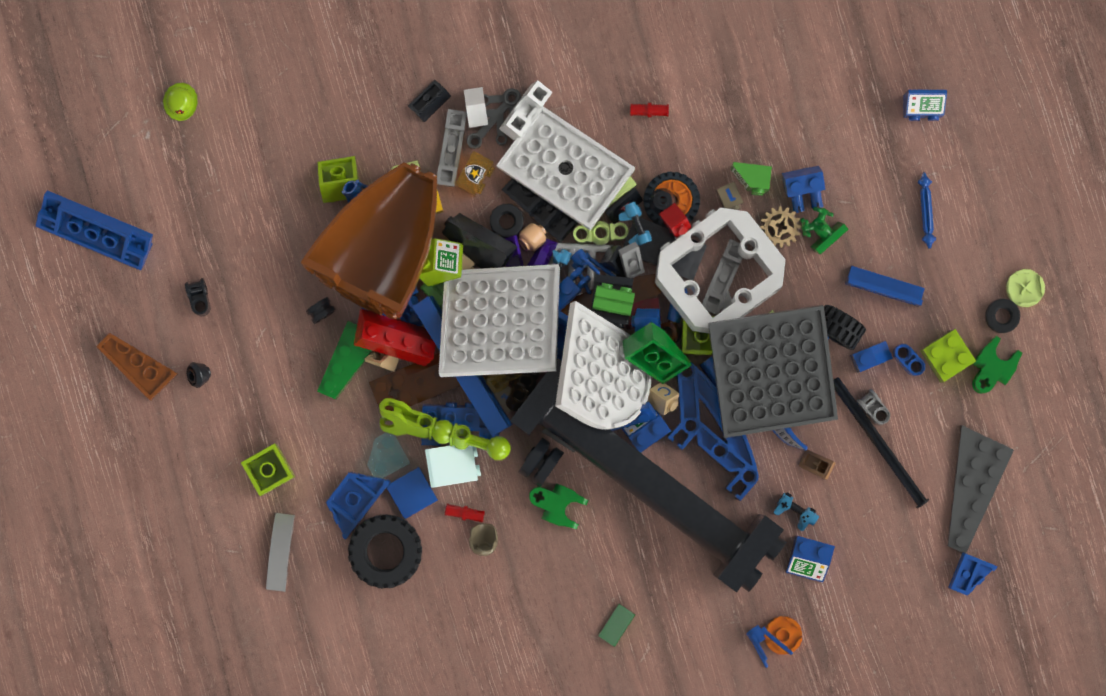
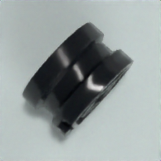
(320, 310)

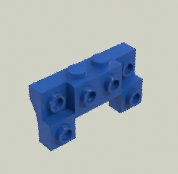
(457, 414)

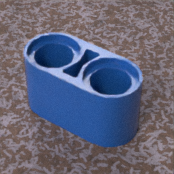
(909, 359)

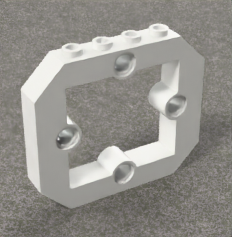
(748, 233)

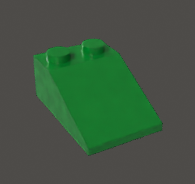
(655, 353)

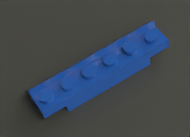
(94, 230)

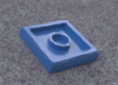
(411, 493)

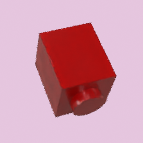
(675, 220)

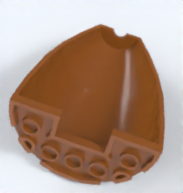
(379, 242)

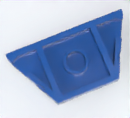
(354, 499)

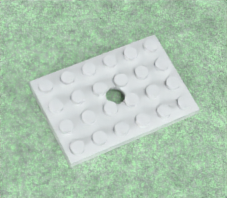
(595, 174)

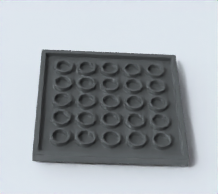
(773, 371)

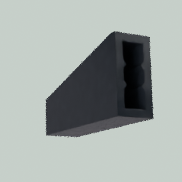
(478, 242)

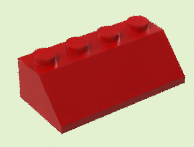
(394, 338)

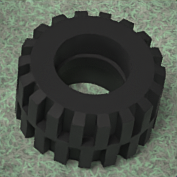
(842, 327)

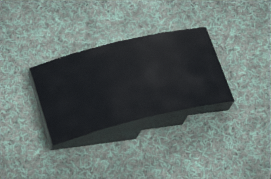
(543, 212)
(685, 267)

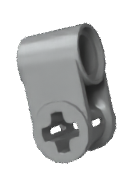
(873, 407)

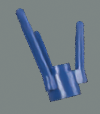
(352, 189)
(583, 260)
(756, 636)

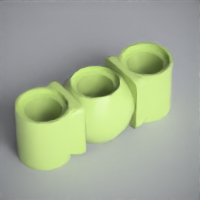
(610, 234)

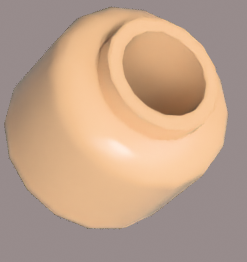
(532, 237)

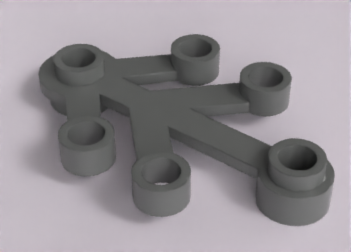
(496, 116)

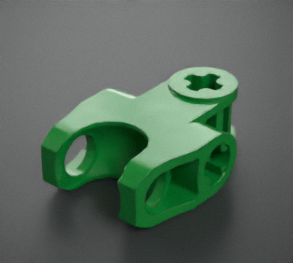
(992, 368)
(556, 503)

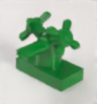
(826, 234)

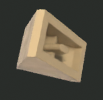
(382, 360)

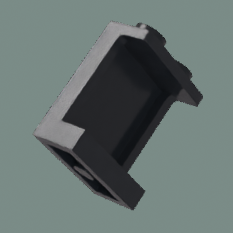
(617, 282)

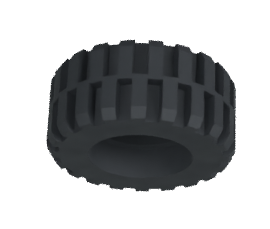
(411, 551)

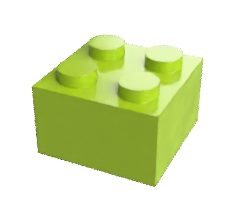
(948, 355)
(268, 469)

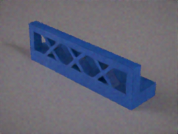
(885, 286)

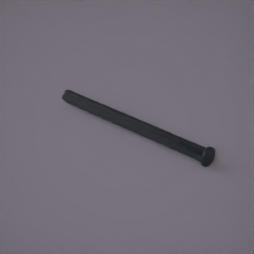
(879, 443)

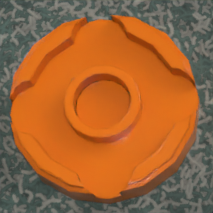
(786, 631)

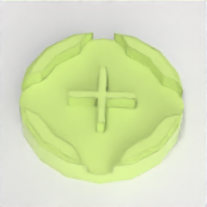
(1025, 288)

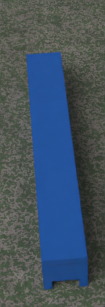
(474, 386)

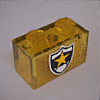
(475, 173)

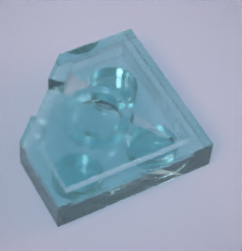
(386, 456)

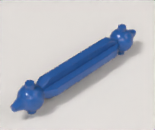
(926, 207)

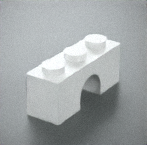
(520, 116)

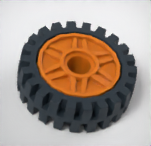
(683, 189)

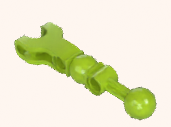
(443, 431)

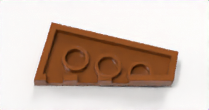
(138, 367)

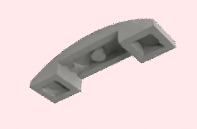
(451, 148)
(722, 278)
(280, 552)

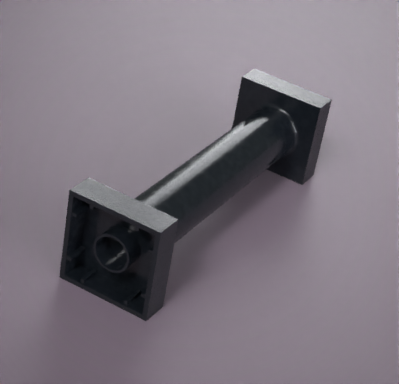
(736, 549)

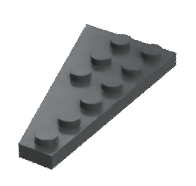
(976, 479)

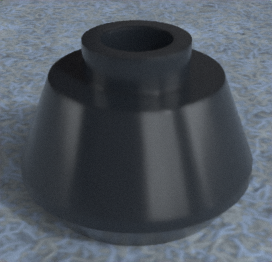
(656, 200)
(198, 374)

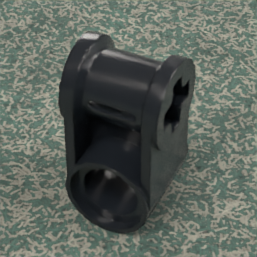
(197, 293)

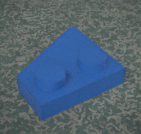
(970, 573)

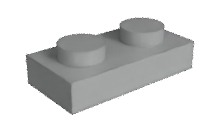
(631, 260)

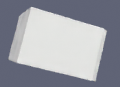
(475, 107)

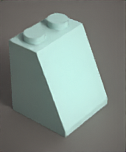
(452, 465)

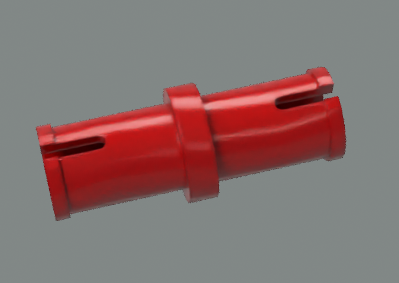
(649, 110)
(464, 513)

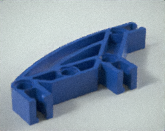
(737, 452)

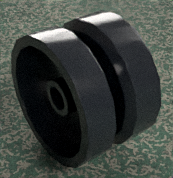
(541, 462)

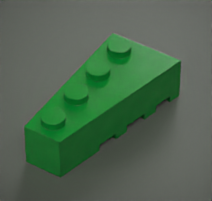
(344, 363)

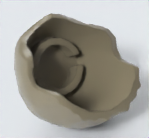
(483, 539)

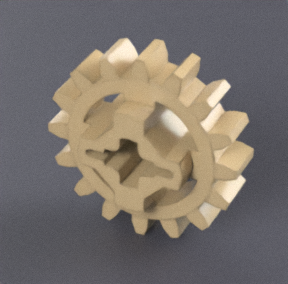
(788, 229)

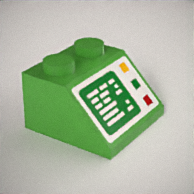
(753, 177)

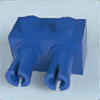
(802, 182)

